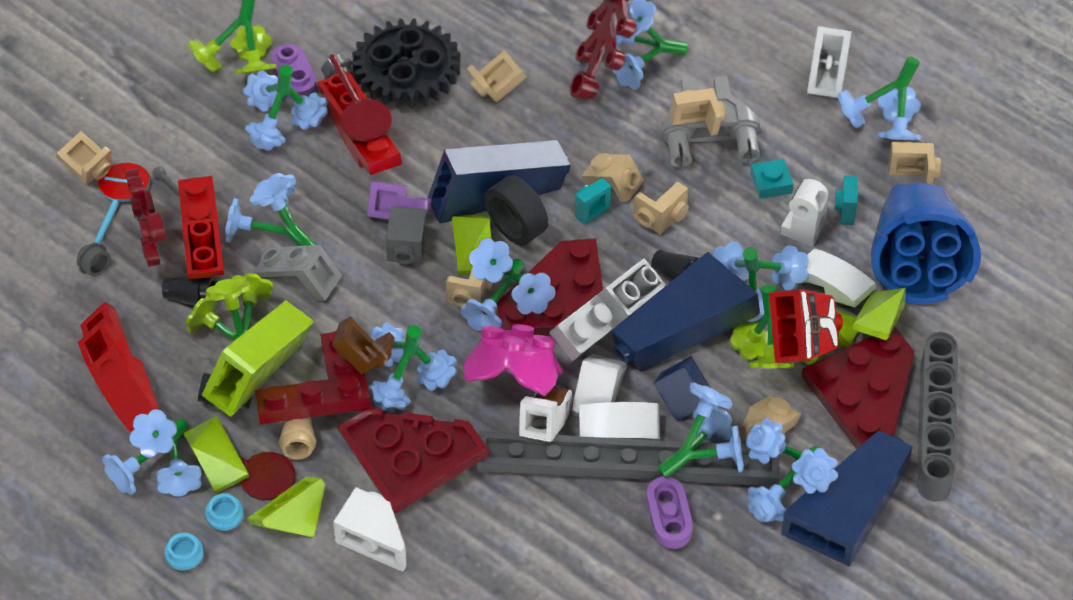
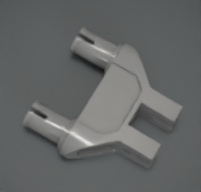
(739, 125)

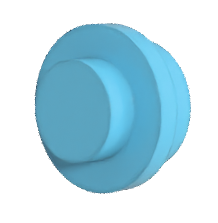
(224, 512)
(183, 551)

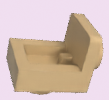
(497, 77)
(697, 106)
(85, 158)
(914, 160)
(618, 171)
(665, 211)
(461, 290)
(772, 408)

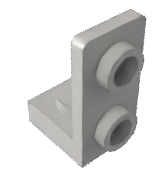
(307, 263)

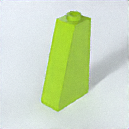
(256, 357)

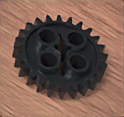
(406, 63)

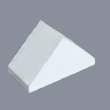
(829, 61)
(598, 381)

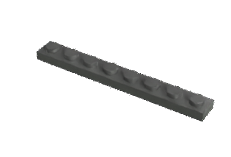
(617, 459)

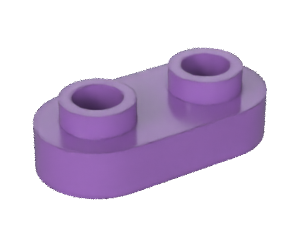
(303, 76)
(669, 515)

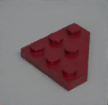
(573, 274)
(863, 385)
(411, 452)

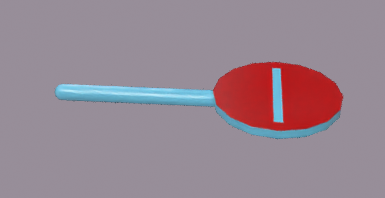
(115, 188)

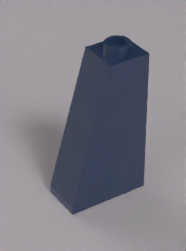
(470, 171)
(685, 313)
(844, 515)

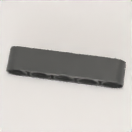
(937, 398)

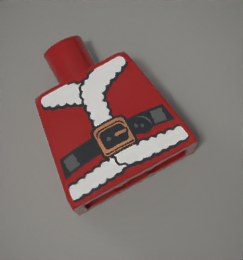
(803, 325)

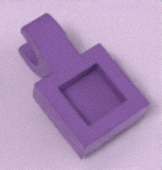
(385, 195)

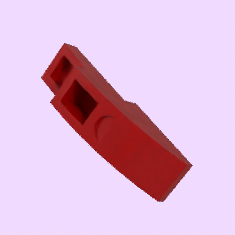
(373, 155)
(200, 227)
(114, 368)

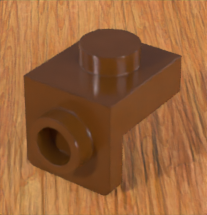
(359, 348)

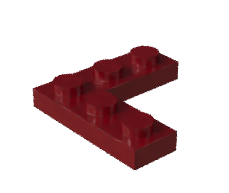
(340, 393)

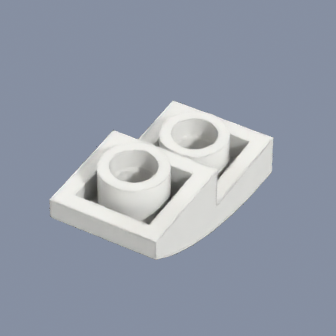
(838, 278)
(620, 420)

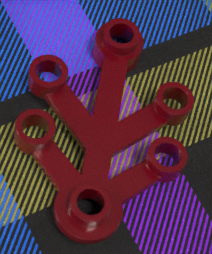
(603, 38)
(151, 223)

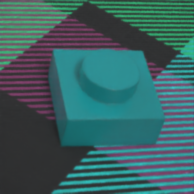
(771, 178)
(847, 199)
(592, 200)

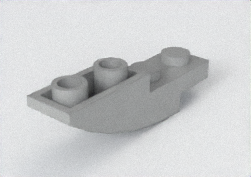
(607, 309)

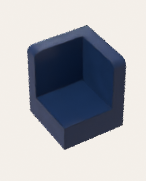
(675, 390)

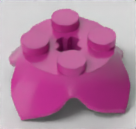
(517, 352)

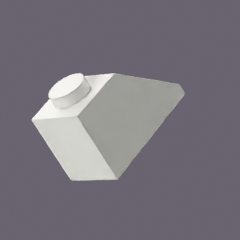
(370, 529)

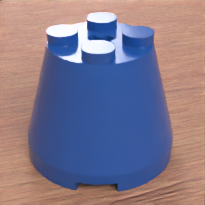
(923, 244)

